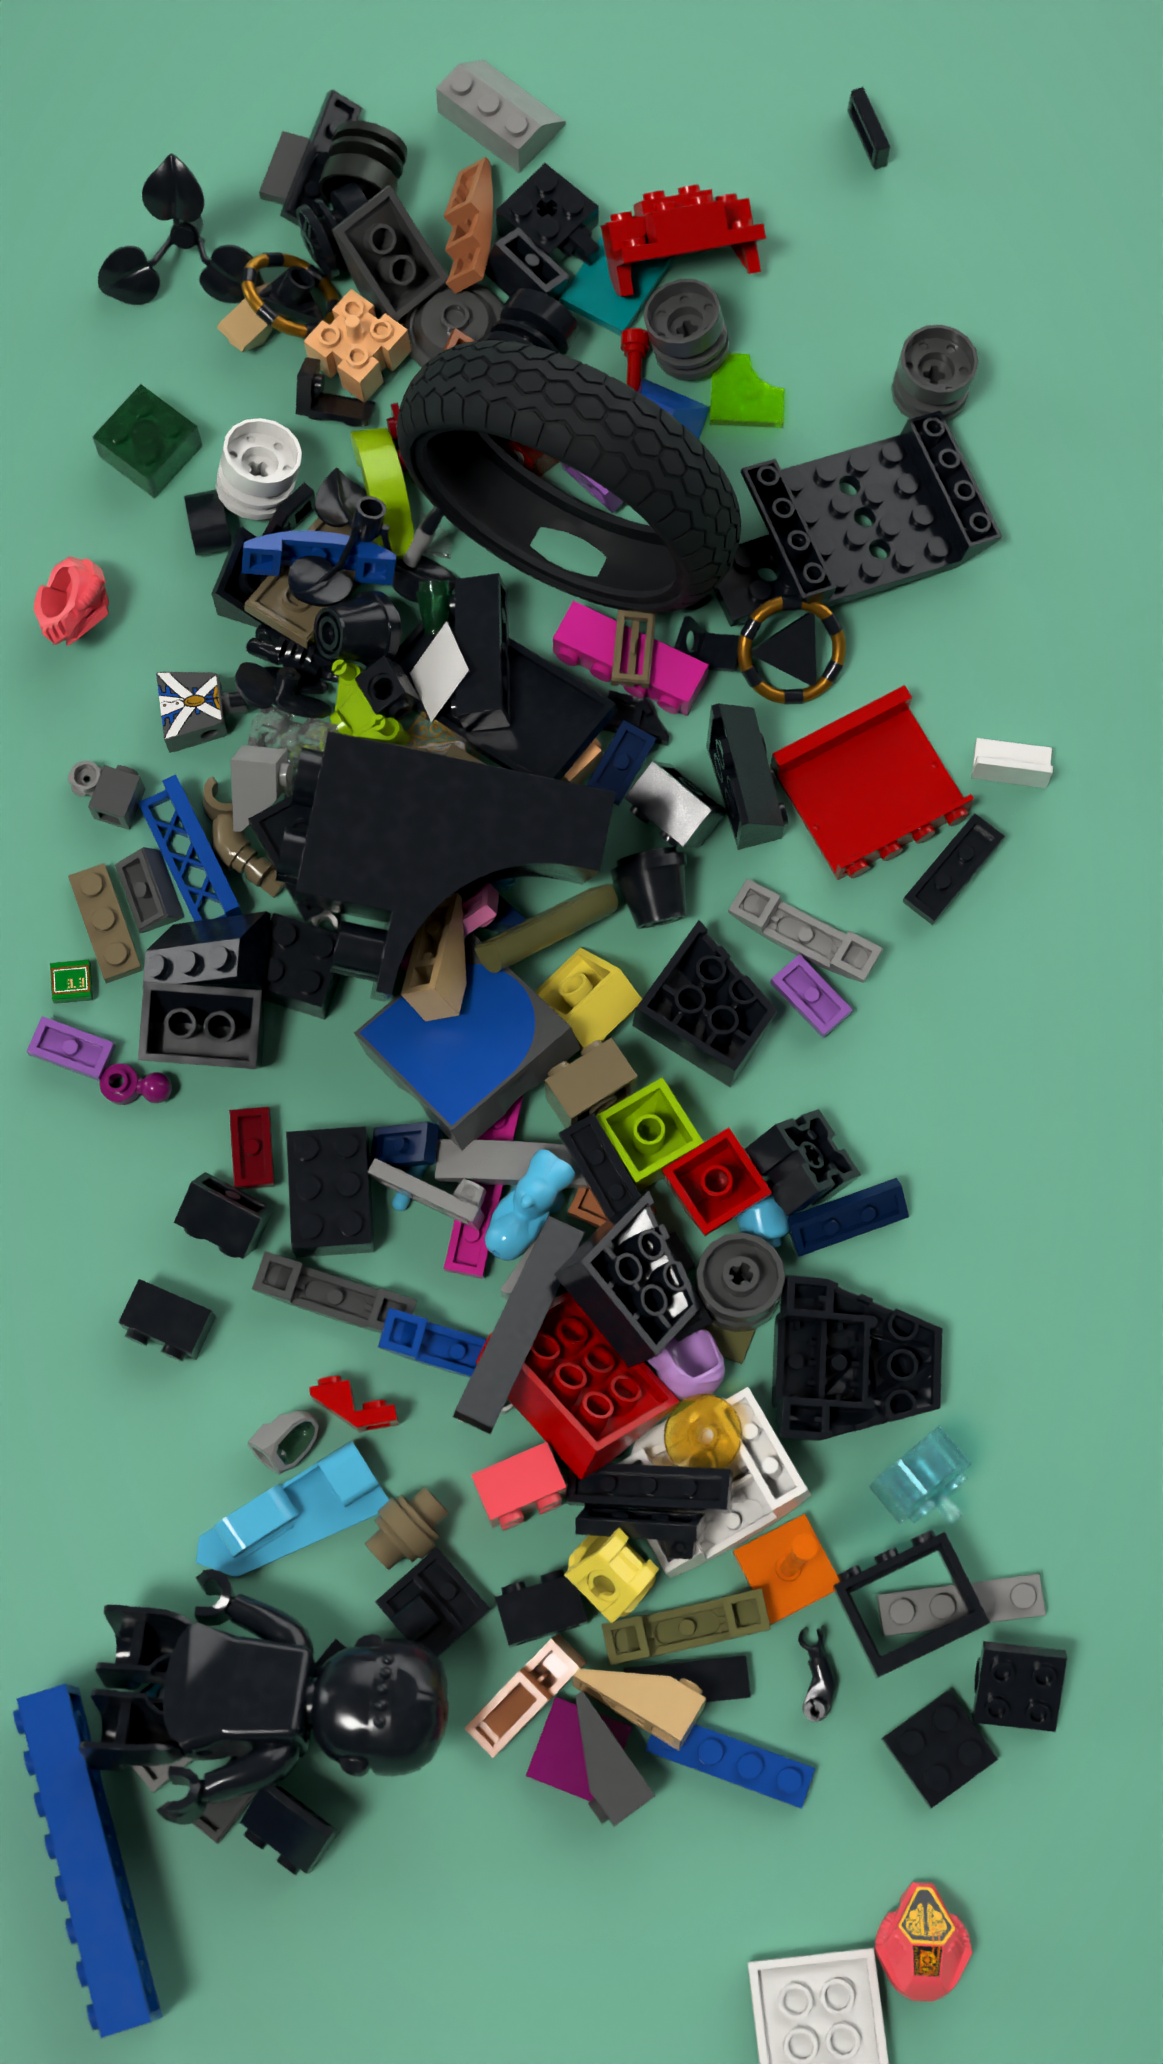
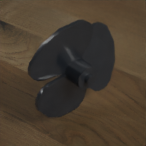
(281, 688)

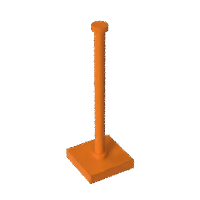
(788, 1568)

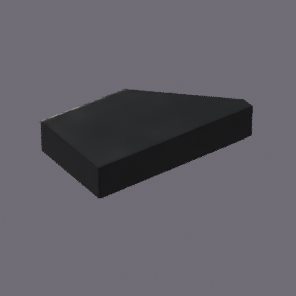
(292, 511)

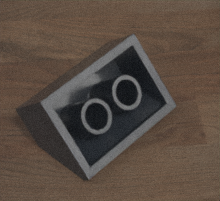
(212, 953)
(202, 1025)

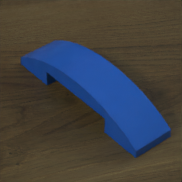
(368, 560)
(430, 1343)

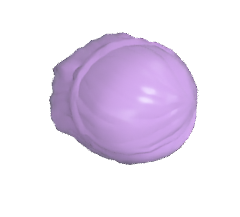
(690, 1365)

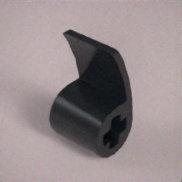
(207, 522)

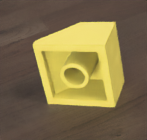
(589, 996)

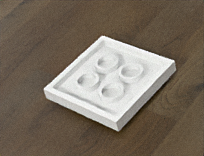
(818, 2009)

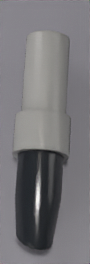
(423, 537)

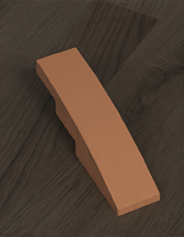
(472, 223)

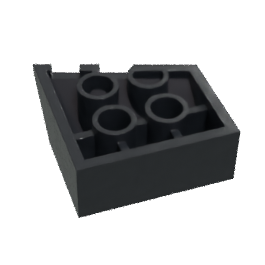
(744, 775)
(705, 1008)
(631, 1283)

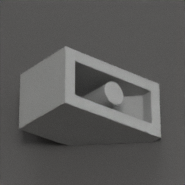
(257, 781)

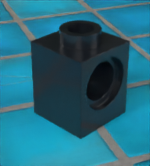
(376, 682)

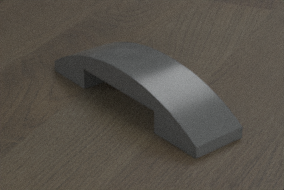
(327, 1294)

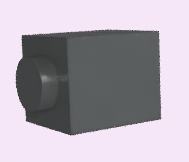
(117, 796)

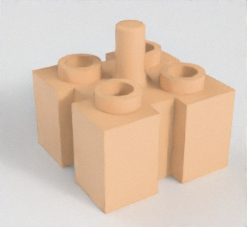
(358, 345)

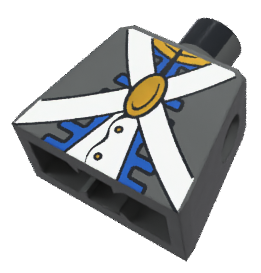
(195, 708)

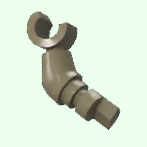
(233, 848)

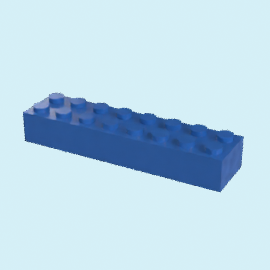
(88, 1862)

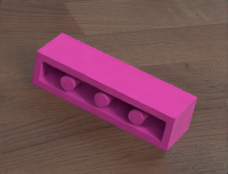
(589, 641)

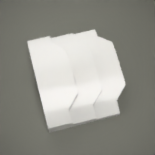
(762, 1485)

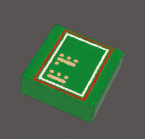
(71, 981)

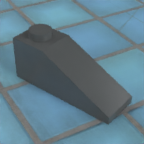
(610, 1773)

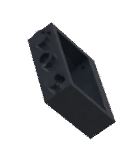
(890, 1562)

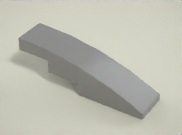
(495, 1161)

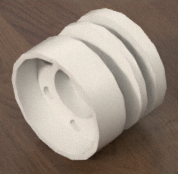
(257, 468)

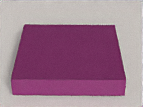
(560, 1753)

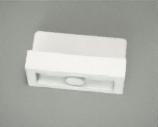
(1012, 763)

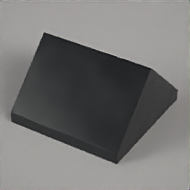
(234, 587)

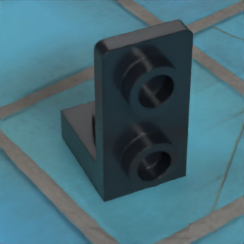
(321, 406)

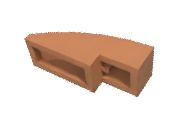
(525, 1695)

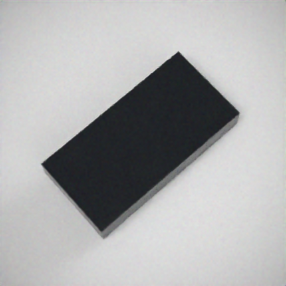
(868, 128)

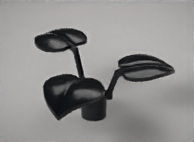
(176, 195)
(343, 503)

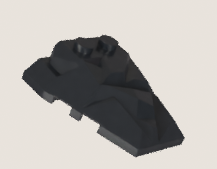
(848, 1362)

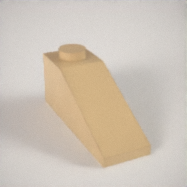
(437, 963)
(649, 1701)

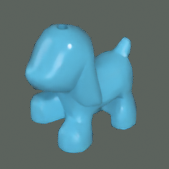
(528, 1205)

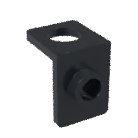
(710, 648)

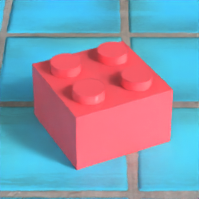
(520, 1486)

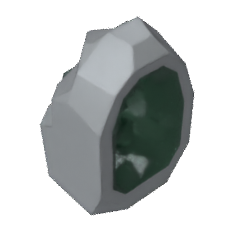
(284, 1440)

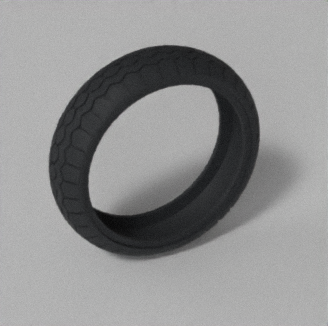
(593, 428)

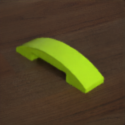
(385, 481)

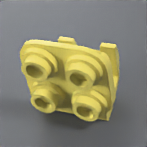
(611, 1574)

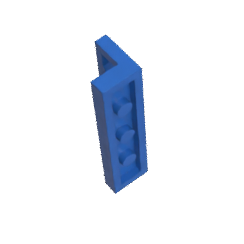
(199, 844)

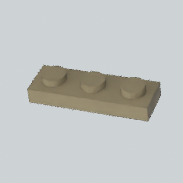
(105, 923)

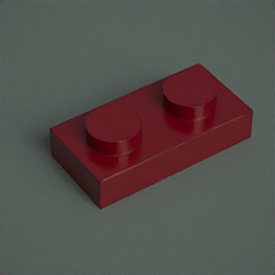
(252, 1148)

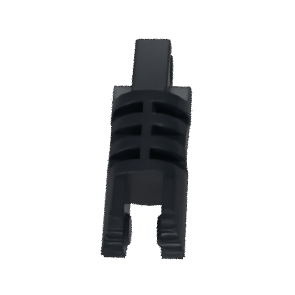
(280, 649)

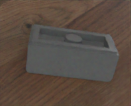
(149, 889)

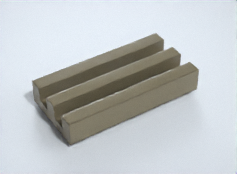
(630, 678)

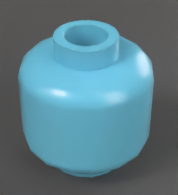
(765, 1220)

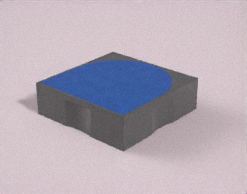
(473, 1063)

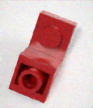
(339, 1400)

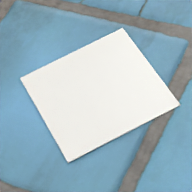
(439, 671)

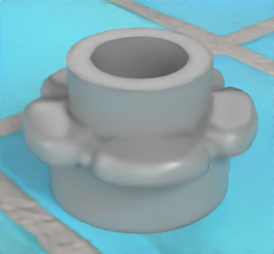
(77, 775)

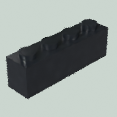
(483, 639)

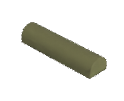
(547, 928)

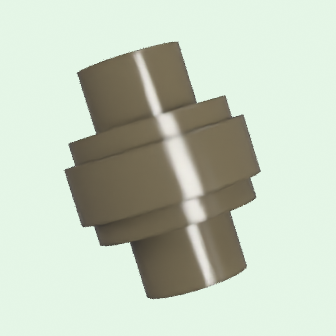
(406, 1528)

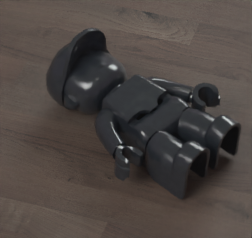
(258, 1699)

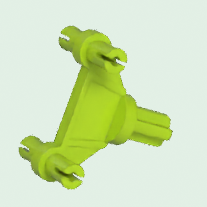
(356, 715)

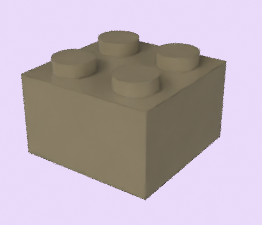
(590, 1082)

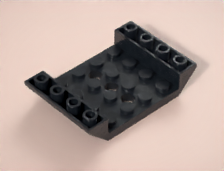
(908, 486)

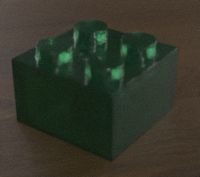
(147, 441)

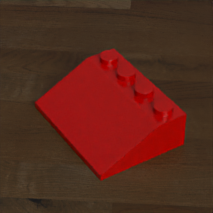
(583, 1391)

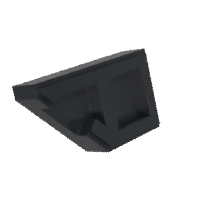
(638, 713)

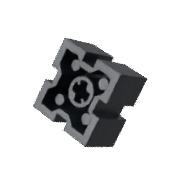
(802, 1162)

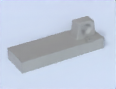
(462, 1205)

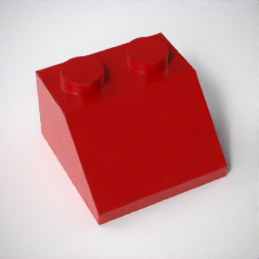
(716, 1182)

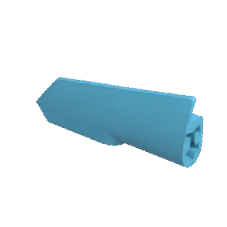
(294, 1514)

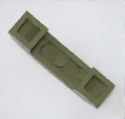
(686, 1627)

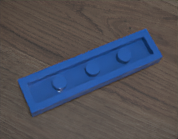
(739, 1764)

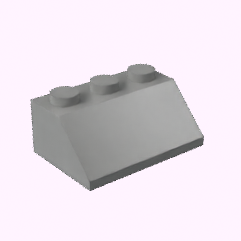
(497, 113)

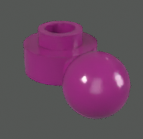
(154, 1087)

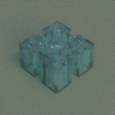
(923, 1480)

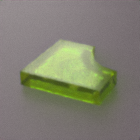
(743, 397)

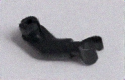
(823, 1682)

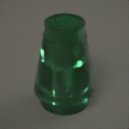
(434, 604)

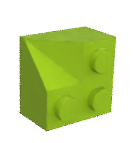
(649, 1132)

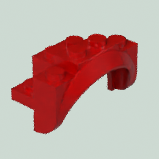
(679, 227)

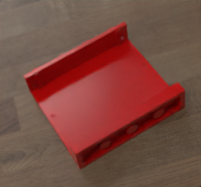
(869, 785)

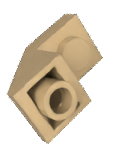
(244, 327)

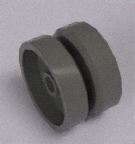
(744, 1259)

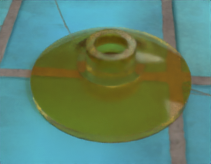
(688, 1423)

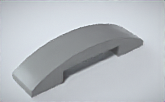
(802, 934)

